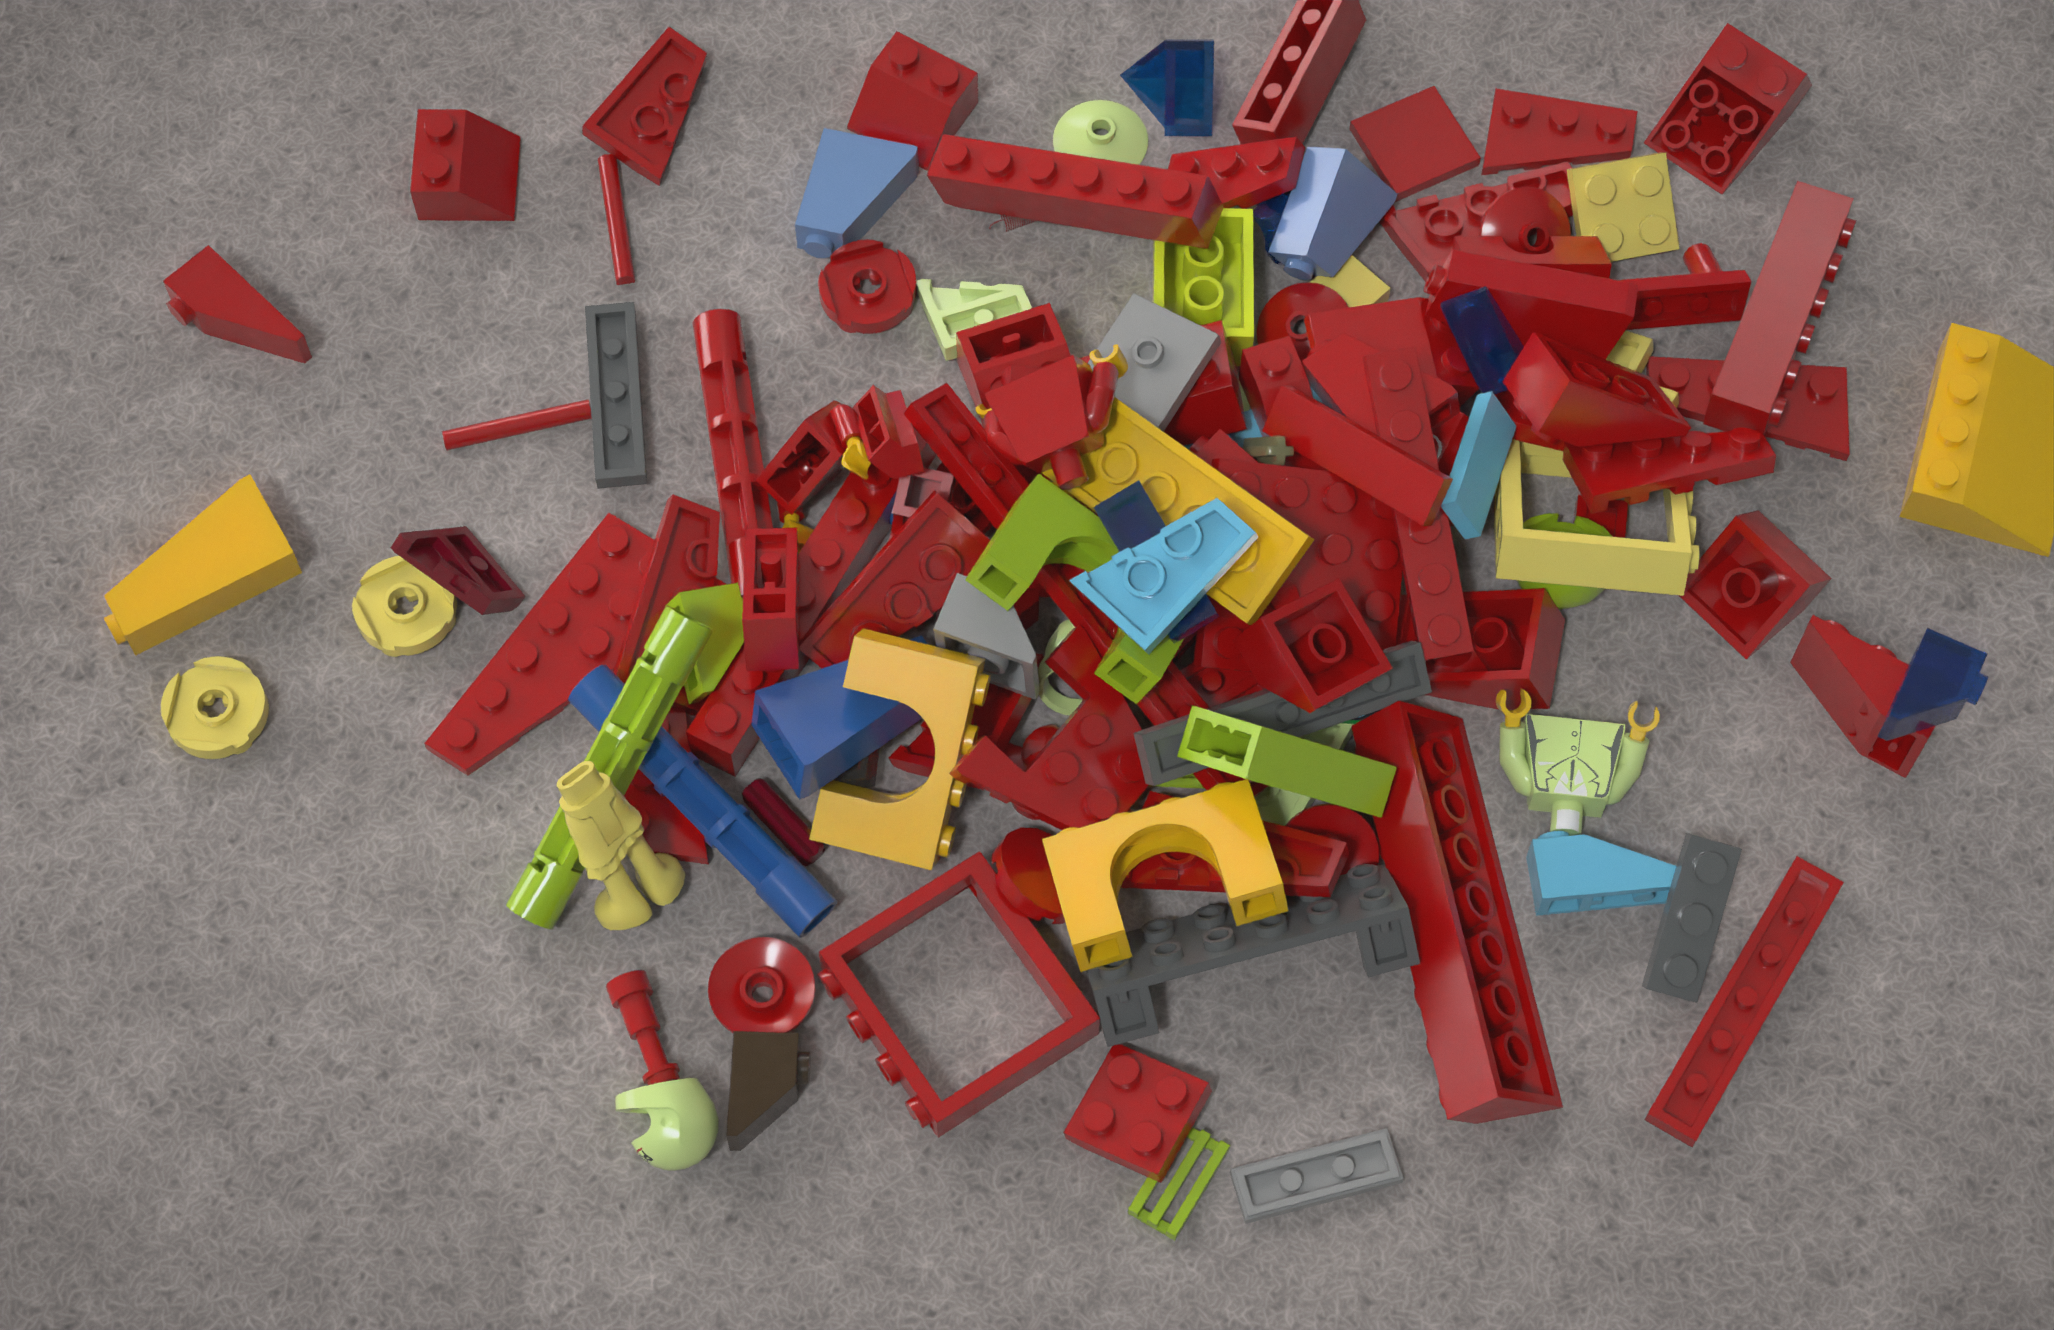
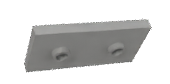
(1162, 357)

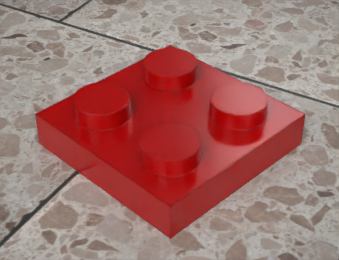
(1138, 1112)

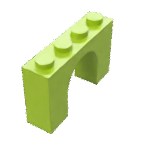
(1055, 528)

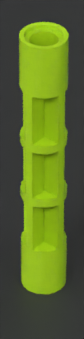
(617, 753)

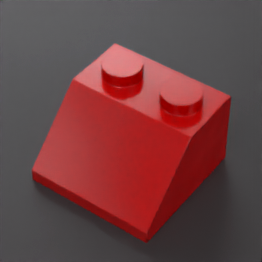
(914, 97)
(463, 167)
(1752, 583)
(1313, 649)

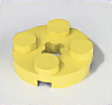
(402, 633)
(198, 687)

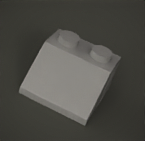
(984, 629)

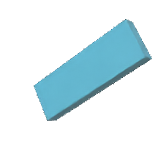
(1478, 465)

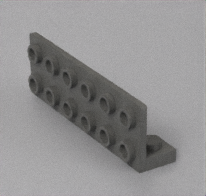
(1208, 939)

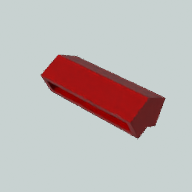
(888, 433)

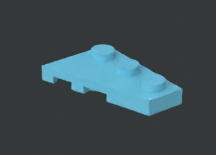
(1165, 576)

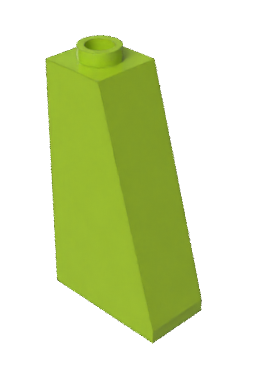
(1286, 761)

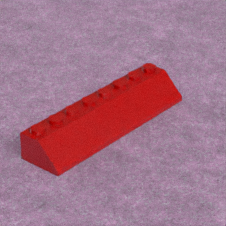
(1472, 963)

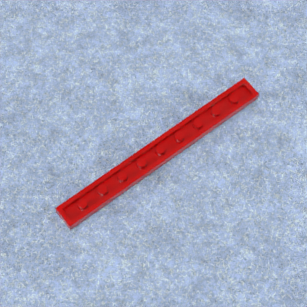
(994, 488)

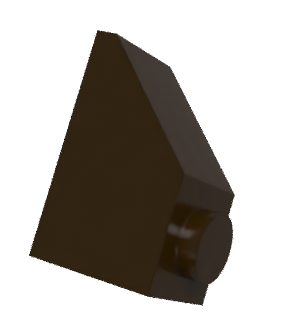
(763, 1082)

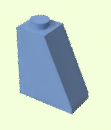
(851, 189)
(1328, 213)

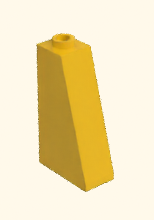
(203, 570)

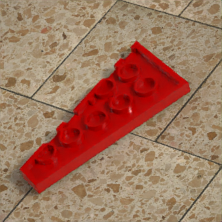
(552, 649)

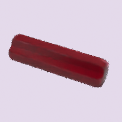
(782, 821)

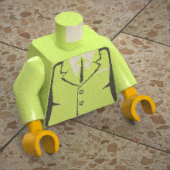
(1570, 762)

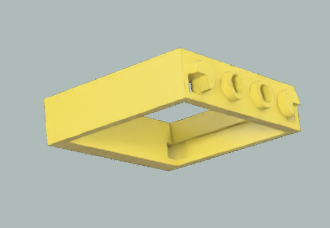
(1583, 557)

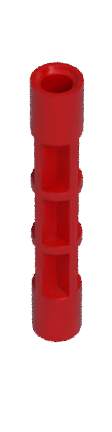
(731, 431)

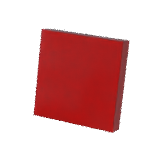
(1415, 143)

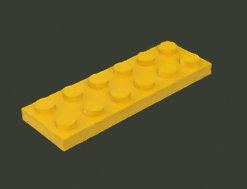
(1182, 483)

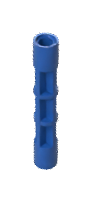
(725, 824)

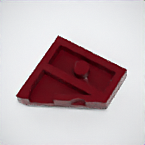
(461, 566)

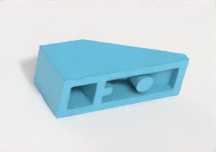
(1592, 875)

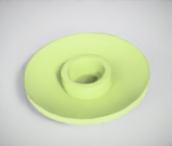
(1124, 142)

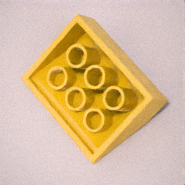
(1986, 444)

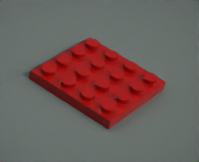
(1351, 542)

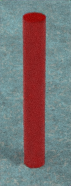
(616, 219)
(517, 424)

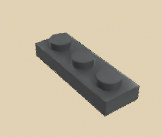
(1691, 917)

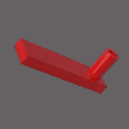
(1691, 298)

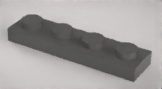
(615, 395)

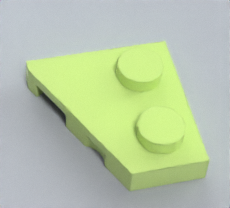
(967, 307)

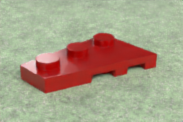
(649, 106)

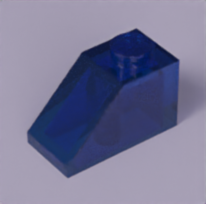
(1935, 685)

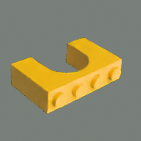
(944, 692)
(1212, 824)

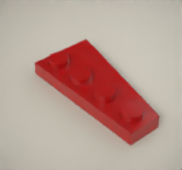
(1812, 416)
(680, 561)
(1305, 861)

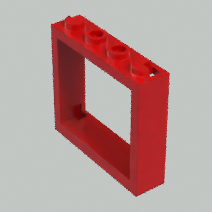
(895, 1063)

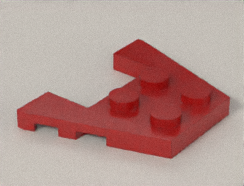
(1086, 766)

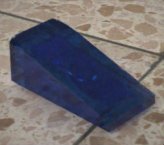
(1483, 337)

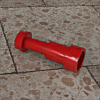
(632, 995)

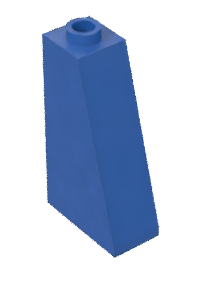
(822, 728)

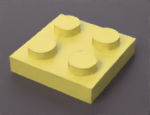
(1625, 205)

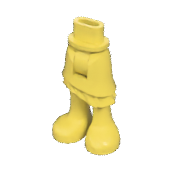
(604, 832)

